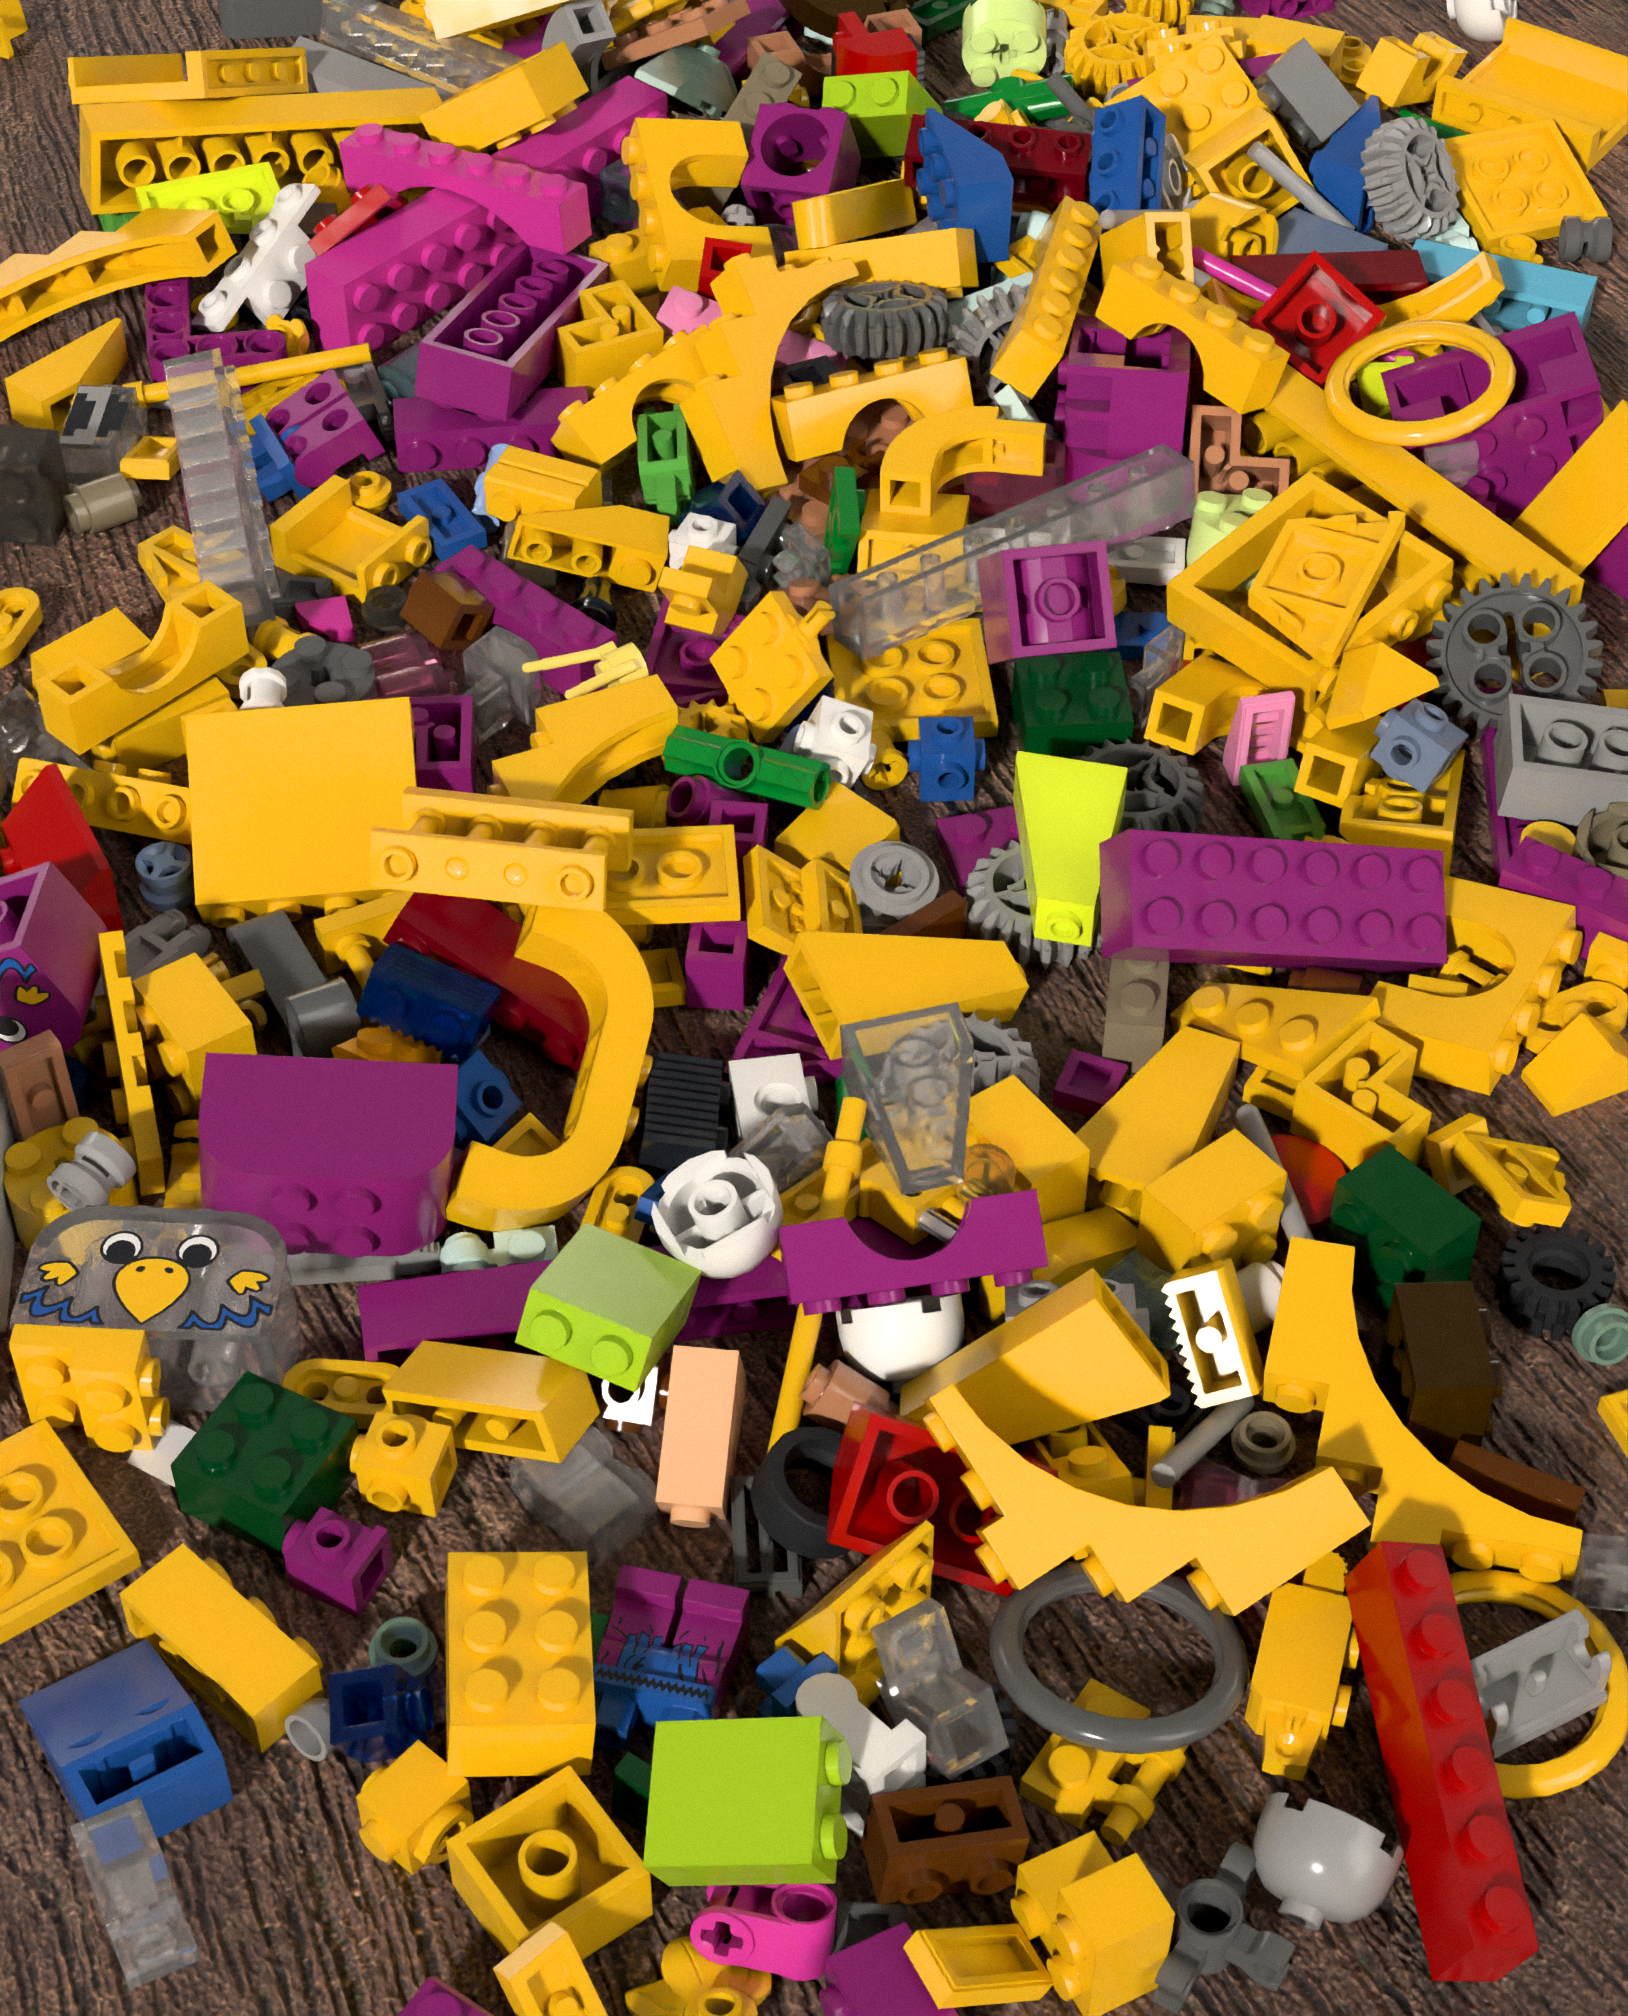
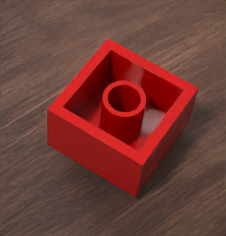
(1317, 317)

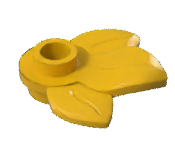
(699, 1986)

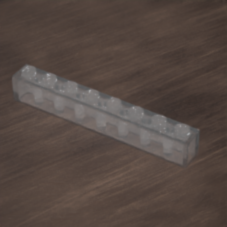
(408, 46)
(221, 482)
(941, 579)

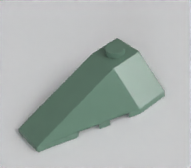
(692, 77)

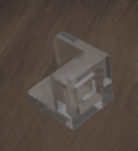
(1602, 1572)

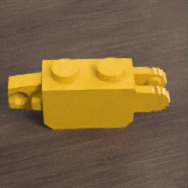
(1300, 1666)

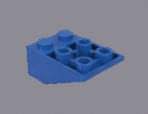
(1338, 166)
(965, 185)
(129, 1735)

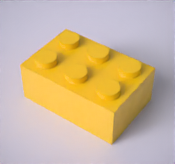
(509, 103)
(518, 1664)

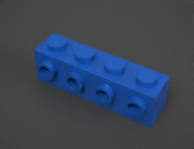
(1126, 161)

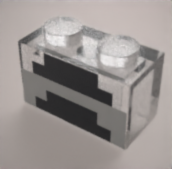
(100, 431)

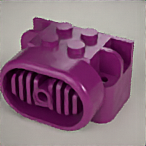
(1119, 395)
(1538, 428)

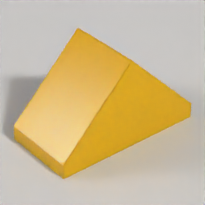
(1374, 682)
(1579, 1067)

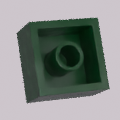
(1070, 703)
(1400, 1227)
(264, 1463)

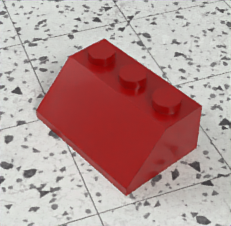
(52, 828)
(895, 1478)

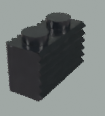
(682, 1111)

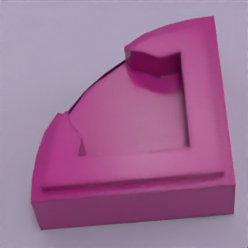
(326, 617)

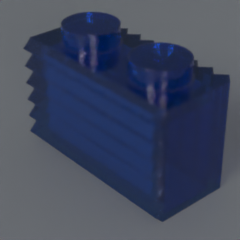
(428, 1001)

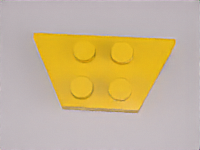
(1322, 578)

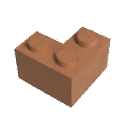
(1214, 446)

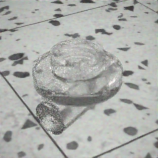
(1454, 461)

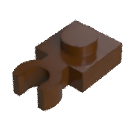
(818, 477)

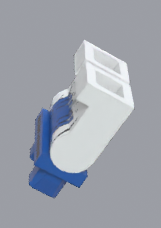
(881, 1757)

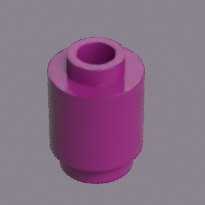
(692, 799)

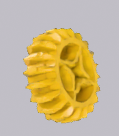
(1108, 50)

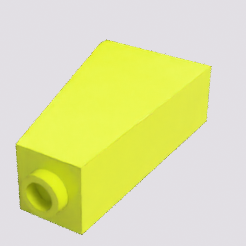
(1061, 818)

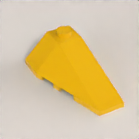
(1403, 817)

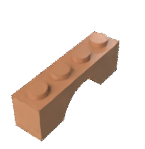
(817, 66)

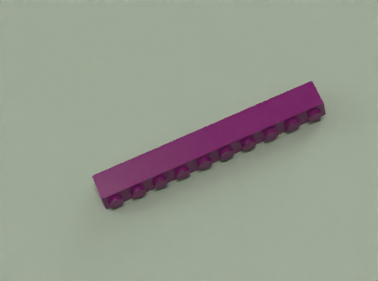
(487, 1304)

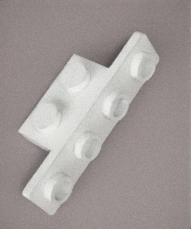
(269, 268)

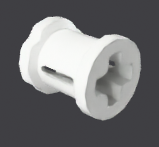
(262, 689)

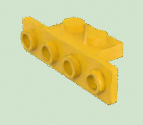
(118, 802)

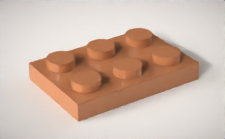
(673, 31)

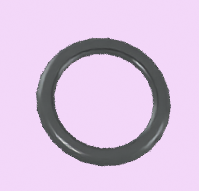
(1107, 1732)

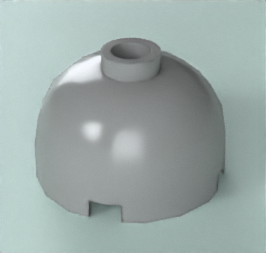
(1322, 1862)

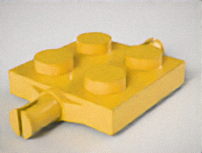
(774, 664)

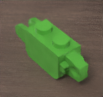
(666, 462)

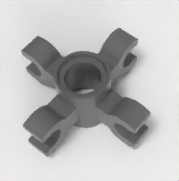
(1196, 1952)

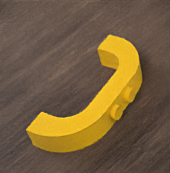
(606, 969)

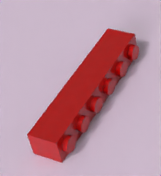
(1439, 1765)

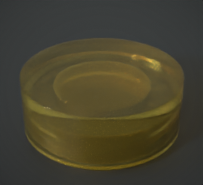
(987, 1173)

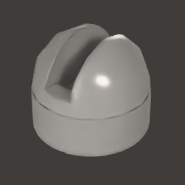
(310, 1729)

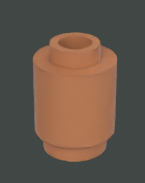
(834, 1389)

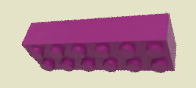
(504, 332)
(1271, 903)

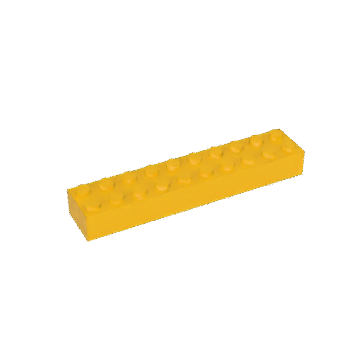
(1393, 479)

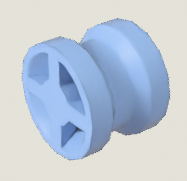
(165, 876)

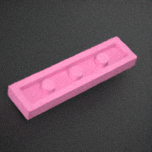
(689, 311)

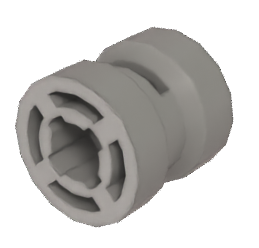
(92, 1173)

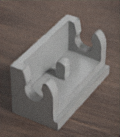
(1539, 1682)

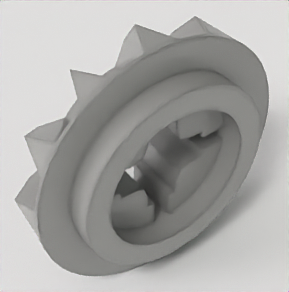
(881, 862)

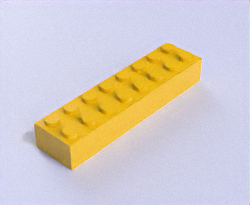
(178, 139)

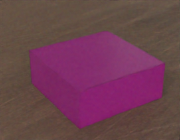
(1088, 1083)

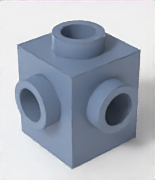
(1417, 744)

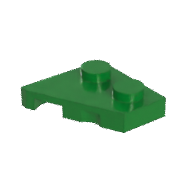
(843, 519)

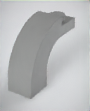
(586, 33)

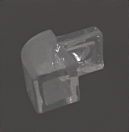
(498, 682)
(935, 1691)
(134, 1893)

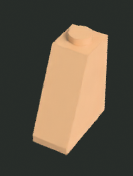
(700, 1434)

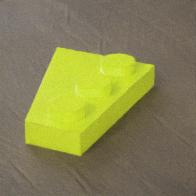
(239, 194)

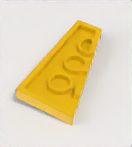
(126, 1059)

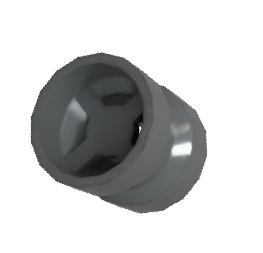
(1585, 239)

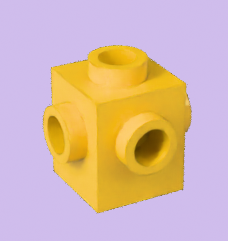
(404, 1463)

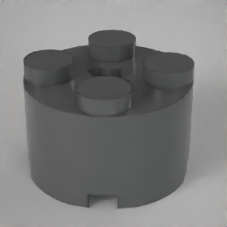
(326, 673)

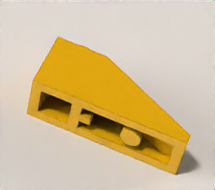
(1072, 1248)

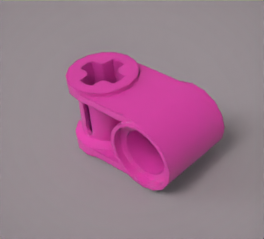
(771, 1926)

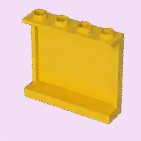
(208, 73)
(1542, 78)
(291, 804)

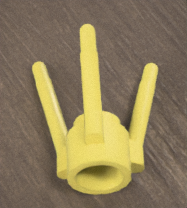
(615, 666)

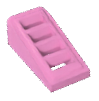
(1259, 742)

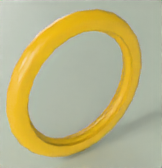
(1427, 431)
(1611, 1718)

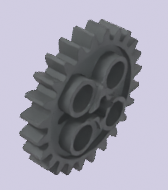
(1463, 663)

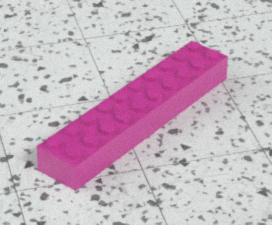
(446, 242)

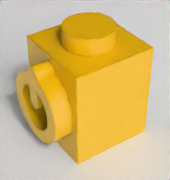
(413, 1809)

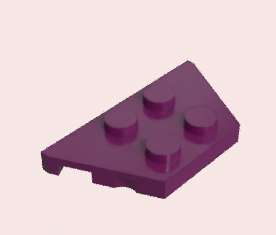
(684, 663)
(782, 1029)

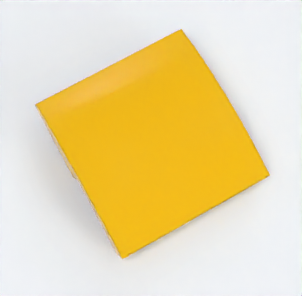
(795, 900)

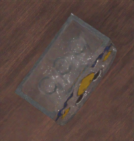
(197, 1281)

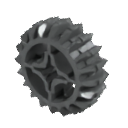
(885, 319)
(1159, 786)

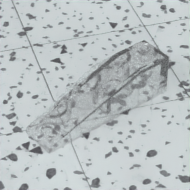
(916, 1090)

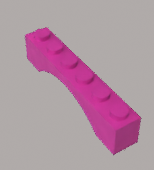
(538, 206)

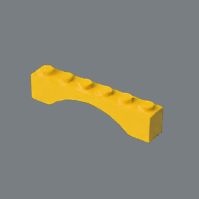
(1050, 305)

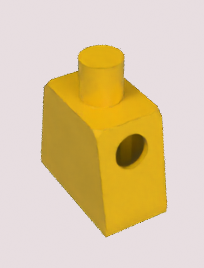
(837, 832)

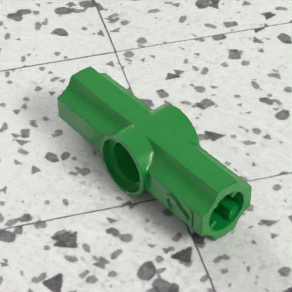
(1031, 98)
(774, 772)

